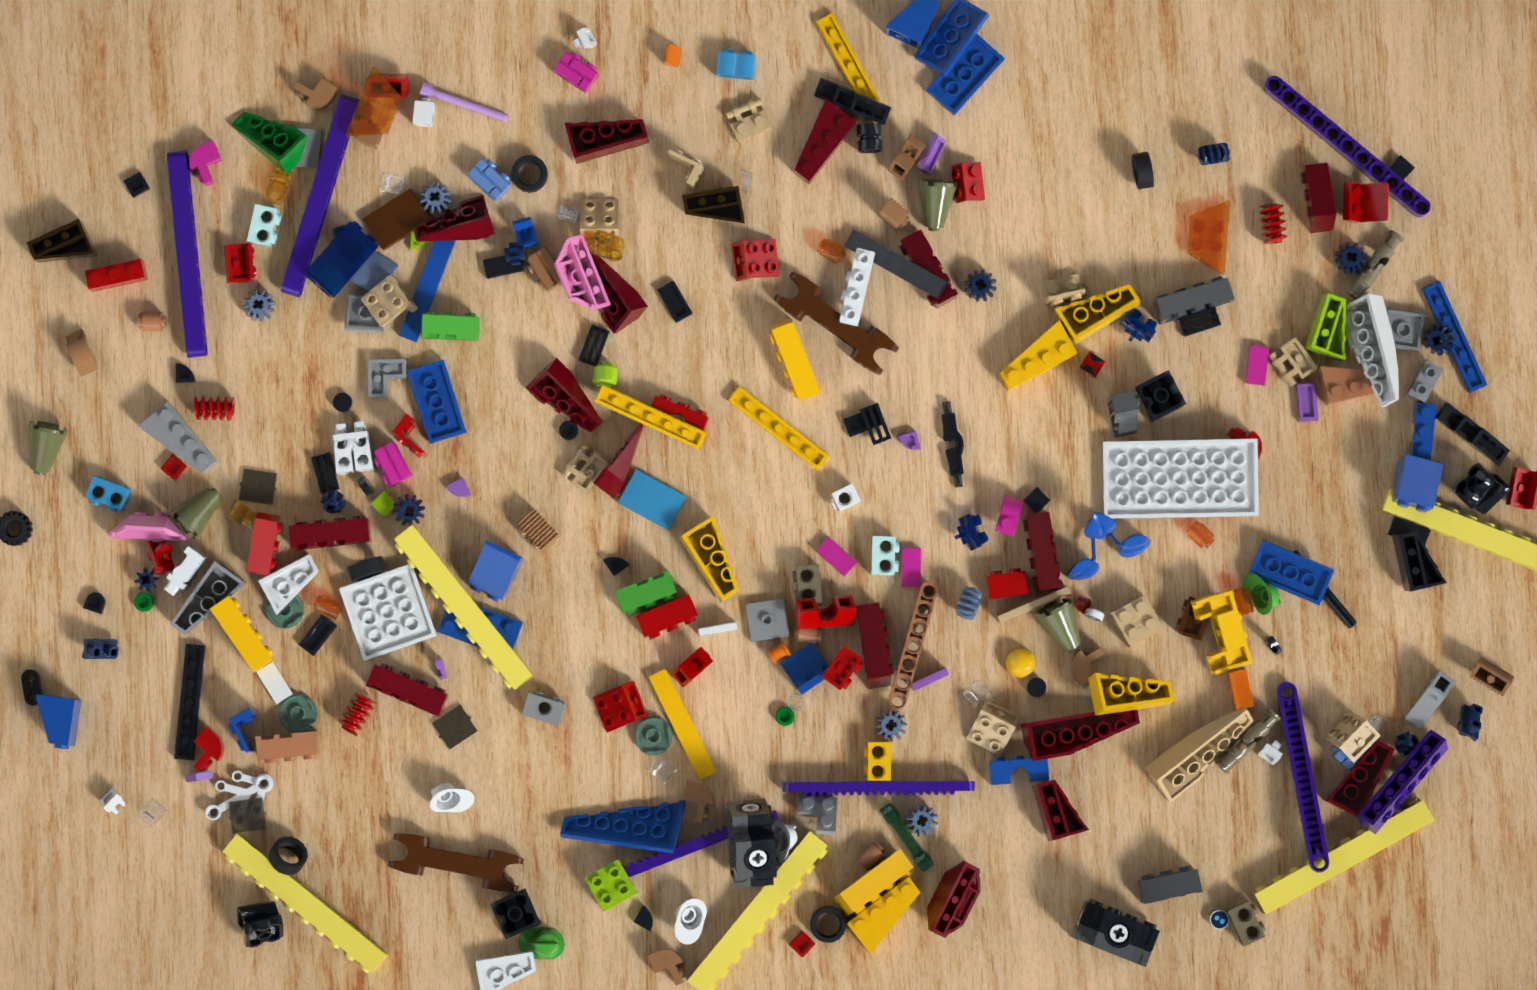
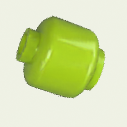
(605, 374)

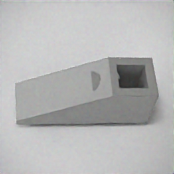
(1430, 699)

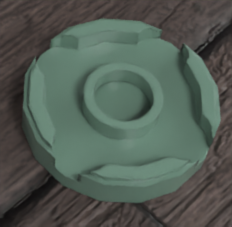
(288, 616)
(298, 713)
(653, 736)

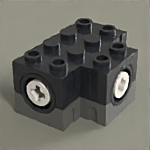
(751, 843)
(1115, 933)

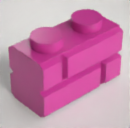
(576, 72)
(392, 463)

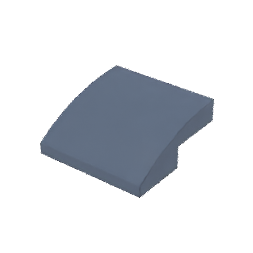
(373, 271)

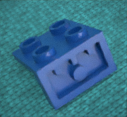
(805, 668)
(244, 718)

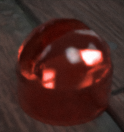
(1082, 603)

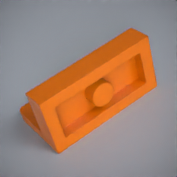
(1240, 689)

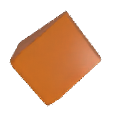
(672, 55)

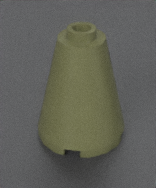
(936, 201)
(45, 443)
(196, 512)
(1061, 623)

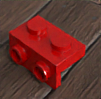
(969, 182)
(239, 263)
(1523, 489)

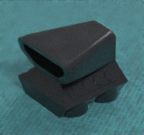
(1160, 396)
(1481, 489)
(515, 913)
(260, 923)

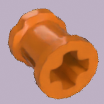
(778, 652)

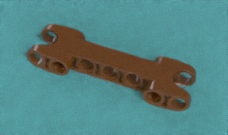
(809, 304)
(488, 868)

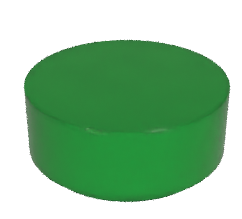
(144, 602)
(785, 716)

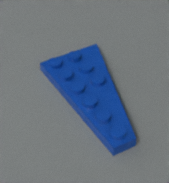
(634, 827)

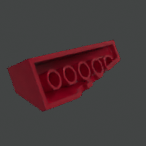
(1073, 733)

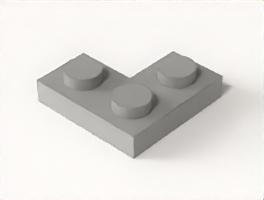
(380, 371)
(823, 808)

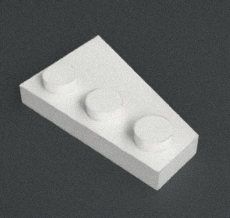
(288, 582)
(502, 970)

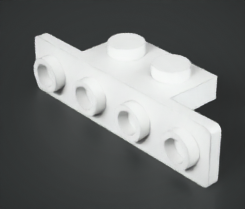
(857, 287)

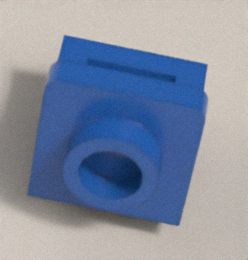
(525, 232)

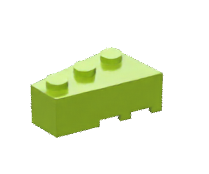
(1328, 328)

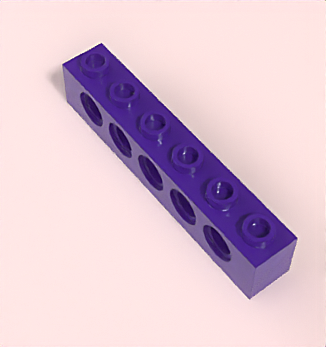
(1403, 781)

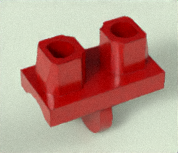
(160, 556)

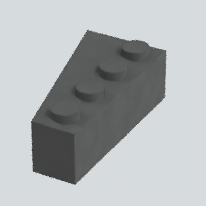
(1193, 300)

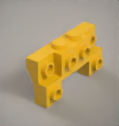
(1227, 628)

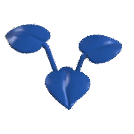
(1098, 528)

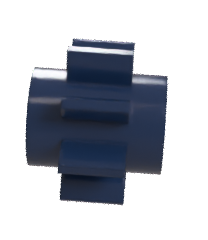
(514, 253)
(333, 501)
(141, 581)
(1406, 743)

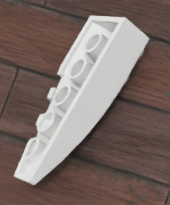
(1373, 342)

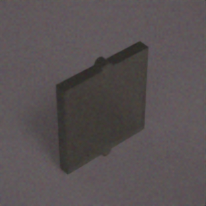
(258, 486)
(454, 727)
(247, 815)

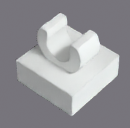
(585, 39)
(1270, 752)
(111, 799)

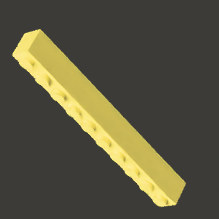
(1468, 531)
(463, 607)
(1342, 857)
(306, 903)
(757, 913)

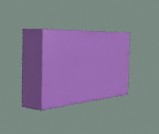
(931, 154)
(1306, 402)
(929, 679)

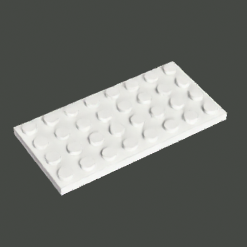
(1181, 478)

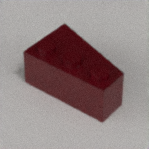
(1319, 197)
(1056, 811)

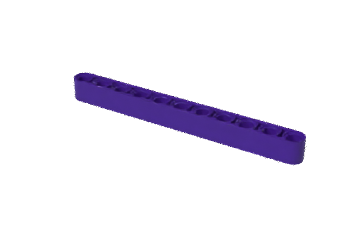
(1336, 144)
(319, 197)
(187, 254)

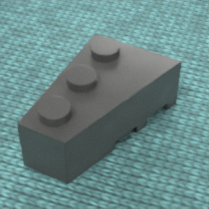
(1124, 413)
(1169, 885)

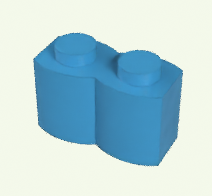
(735, 64)

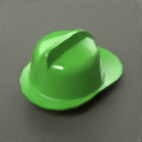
(1263, 594)
(544, 942)

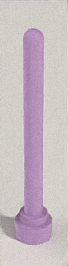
(429, 91)

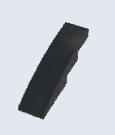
(852, 101)
(1472, 434)

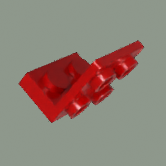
(1365, 202)
(755, 259)
(404, 427)
(842, 668)
(620, 706)

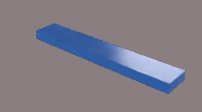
(427, 288)
(1462, 352)

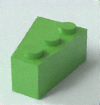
(449, 326)
(646, 593)

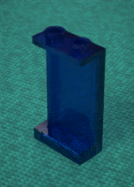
(341, 259)

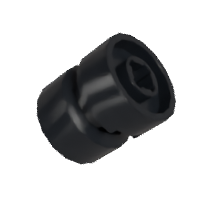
(869, 138)

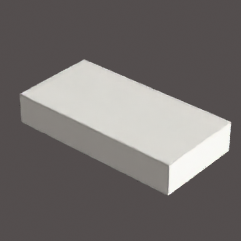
(717, 628)
(274, 683)

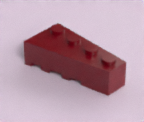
(604, 138)
(825, 138)
(921, 254)
(330, 534)
(1043, 552)
(874, 646)
(406, 689)
(1362, 780)

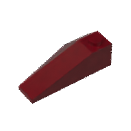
(624, 299)

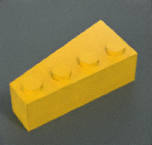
(1092, 314)
(1044, 354)
(794, 359)
(709, 555)
(242, 634)
(1123, 694)
(873, 883)
(880, 916)

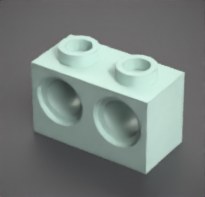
(258, 225)
(879, 555)

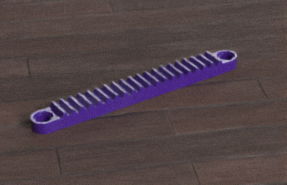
(1302, 777)
(866, 787)
(683, 850)

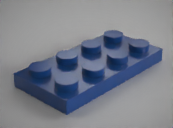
(951, 36)
(966, 76)
(436, 401)
(1292, 572)
(506, 626)

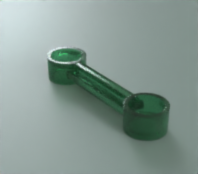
(893, 818)

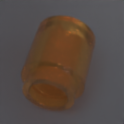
(831, 251)
(1200, 534)
(1243, 600)
(327, 606)

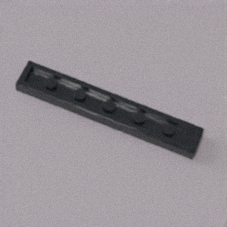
(898, 265)
(189, 702)

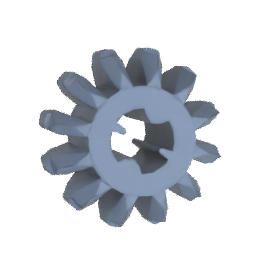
(435, 204)
(252, 304)
(969, 603)
(886, 720)
(927, 823)

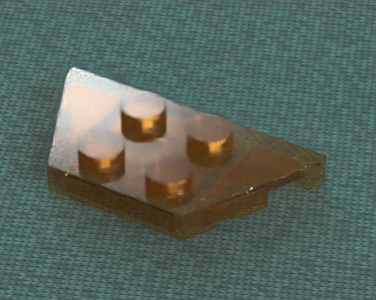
(375, 108)
(1209, 236)

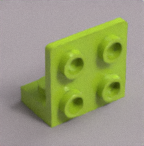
(611, 885)

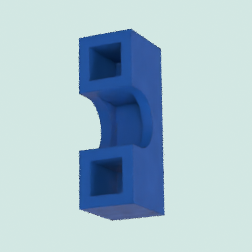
(1423, 431)
(1001, 770)

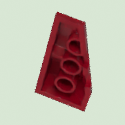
(466, 222)
(561, 390)
(615, 474)

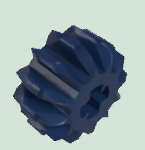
(1213, 153)
(1350, 251)
(986, 282)
(1446, 338)
(408, 517)

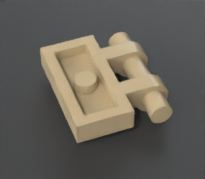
(752, 124)
(1297, 357)
(589, 472)

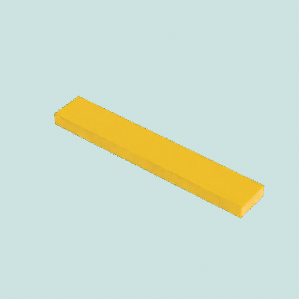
(845, 56)
(650, 416)
(778, 428)
(682, 724)

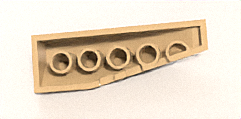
(1189, 758)

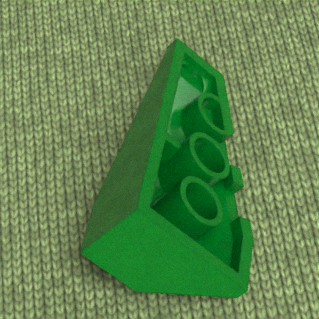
(277, 142)

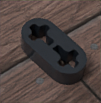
(27, 686)

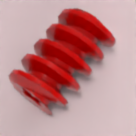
(1273, 223)
(213, 408)
(356, 713)

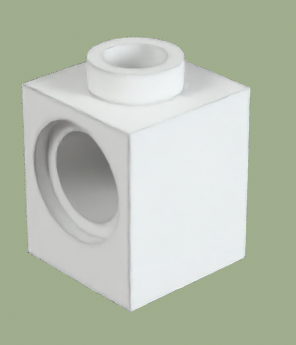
(424, 113)
(850, 490)

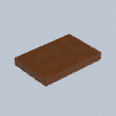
(396, 219)

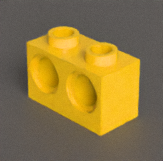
(883, 761)

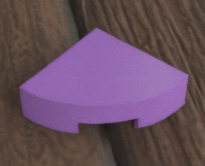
(909, 440)
(459, 488)
(439, 664)
(198, 776)

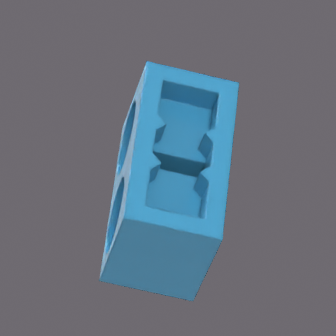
(109, 491)

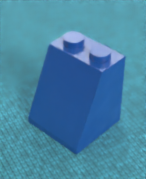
(913, 22)
(1416, 482)
(494, 571)
(59, 719)

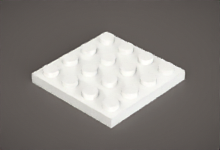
(388, 612)

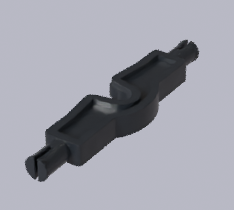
(953, 454)

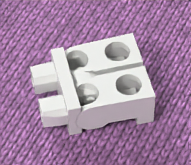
(348, 443)
(186, 571)

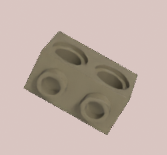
(813, 584)
(1242, 925)

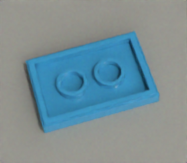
(652, 499)

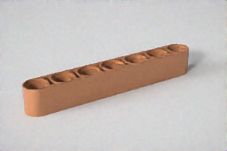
(907, 654)

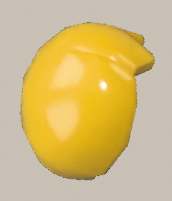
(1020, 662)

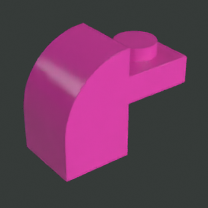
(201, 158)
(1009, 515)

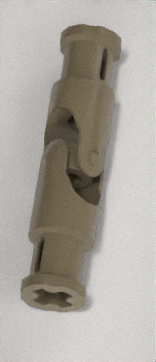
(1377, 263)
(1256, 732)

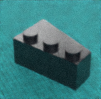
(1415, 563)

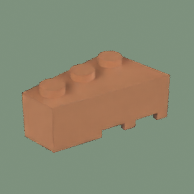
(1343, 384)
(287, 746)

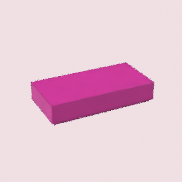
(1257, 365)
(836, 556)
(911, 567)

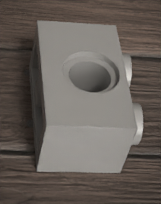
(1424, 382)
(532, 710)

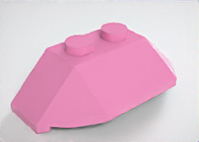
(580, 274)
(148, 528)

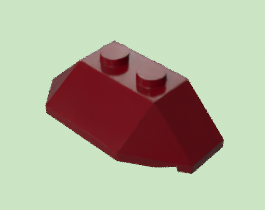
(953, 899)

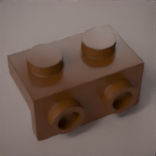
(1188, 625)

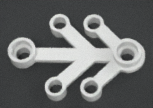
(242, 793)

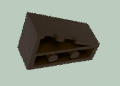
(715, 204)
(63, 243)

